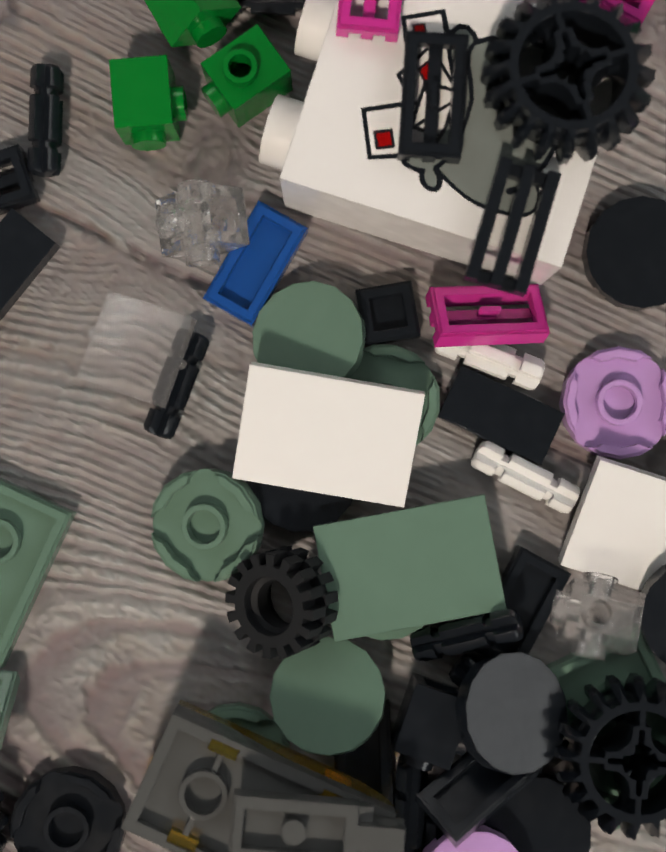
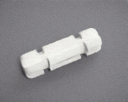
(499, 362)
(525, 477)

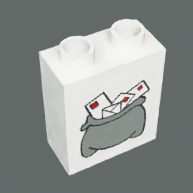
(344, 138)

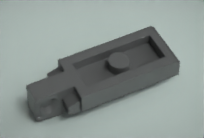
(310, 824)

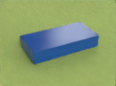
(255, 270)

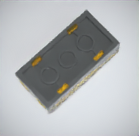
(199, 765)

